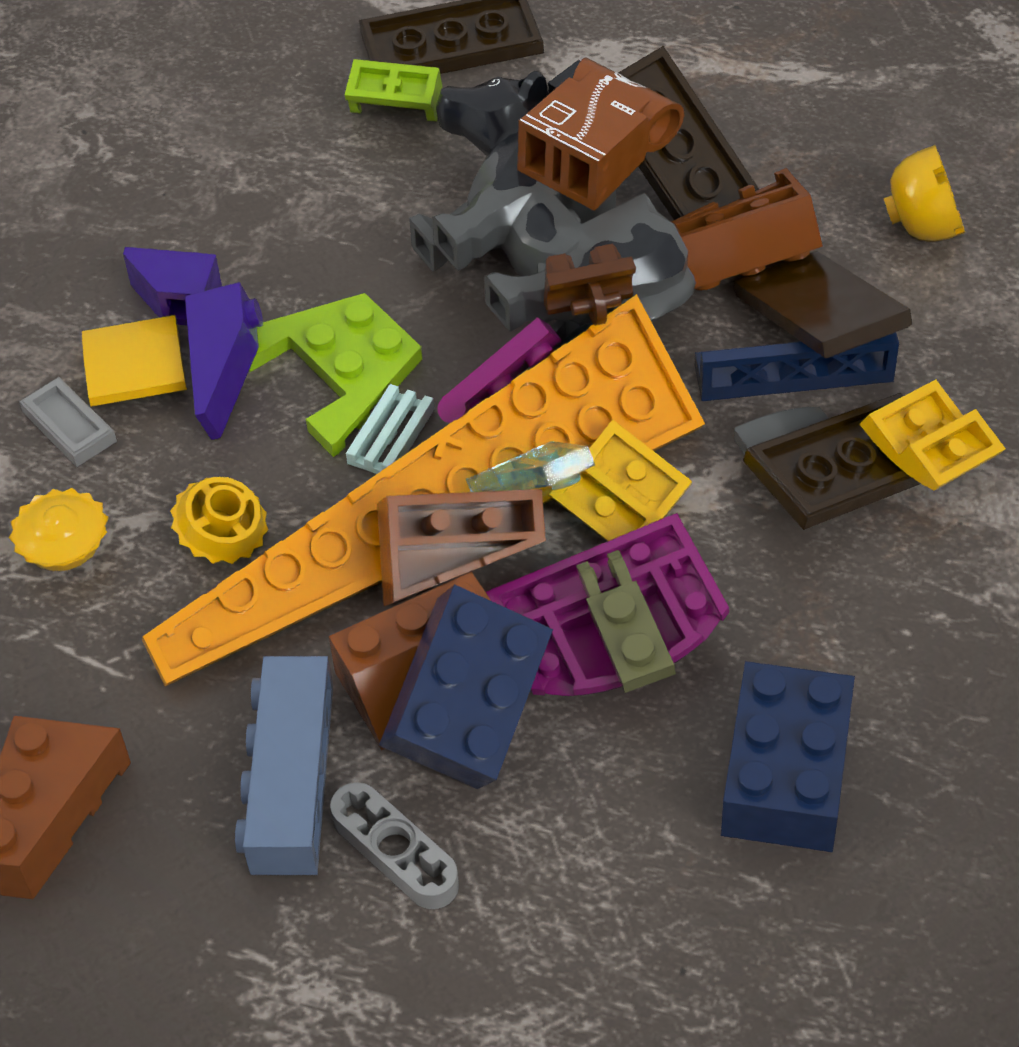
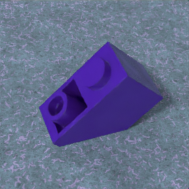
(168, 276)

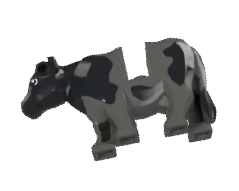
(538, 222)

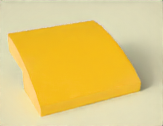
(133, 360)
(931, 436)
(625, 486)

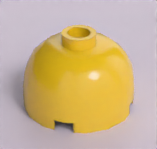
(924, 198)

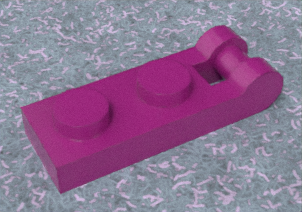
(511, 360)

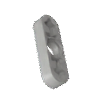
(401, 867)

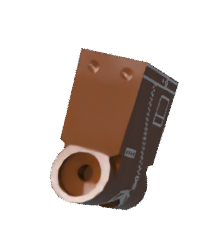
(594, 133)

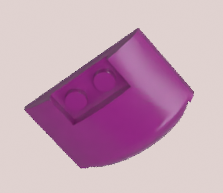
(671, 579)

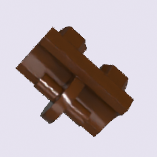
(588, 287)

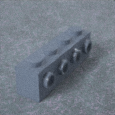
(287, 766)

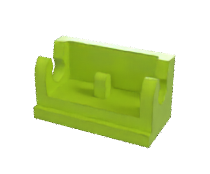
(393, 86)

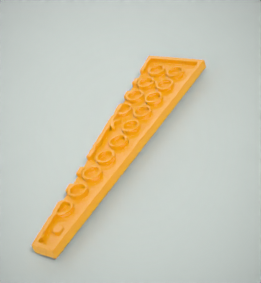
(569, 397)

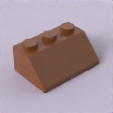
(378, 652)

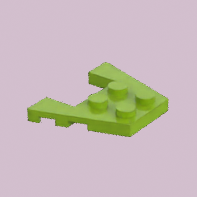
(352, 350)

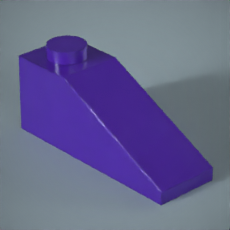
(222, 349)

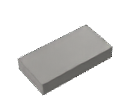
(68, 421)

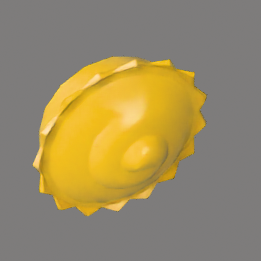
(219, 519)
(59, 529)

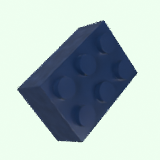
(466, 687)
(787, 756)

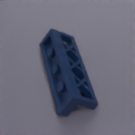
(792, 368)

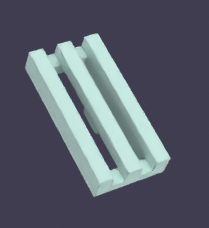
(390, 399)

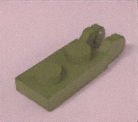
(626, 626)

